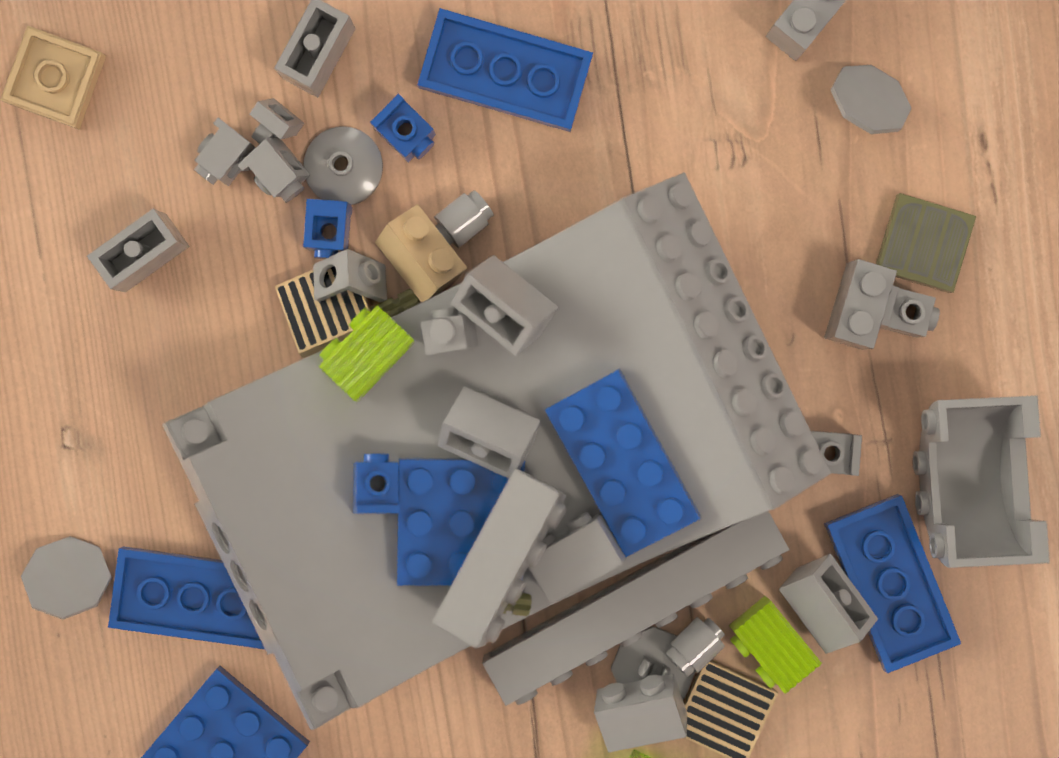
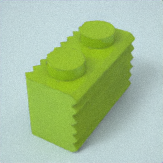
(365, 353)
(774, 644)

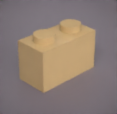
(420, 254)

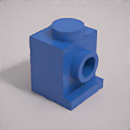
(392, 117)
(318, 216)
(367, 500)

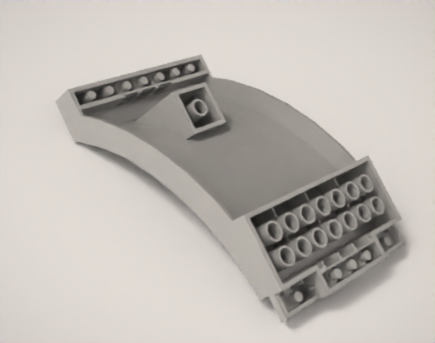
(633, 293)

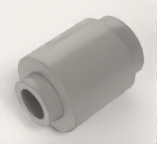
(463, 218)
(696, 646)

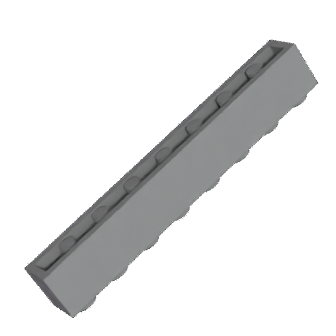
(631, 606)

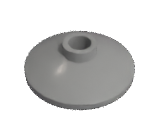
(359, 177)

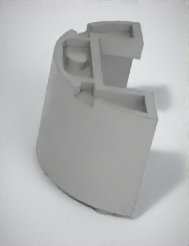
(978, 482)

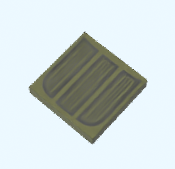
(926, 242)

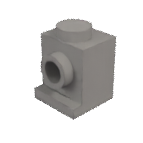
(221, 154)
(275, 169)
(895, 316)
(448, 331)
(846, 451)

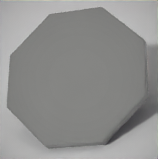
(871, 99)
(66, 577)
(648, 658)

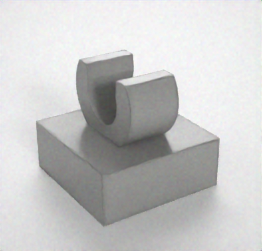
(274, 121)

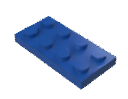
(505, 70)
(623, 463)
(895, 579)
(179, 598)

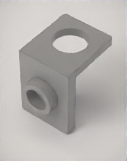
(353, 273)

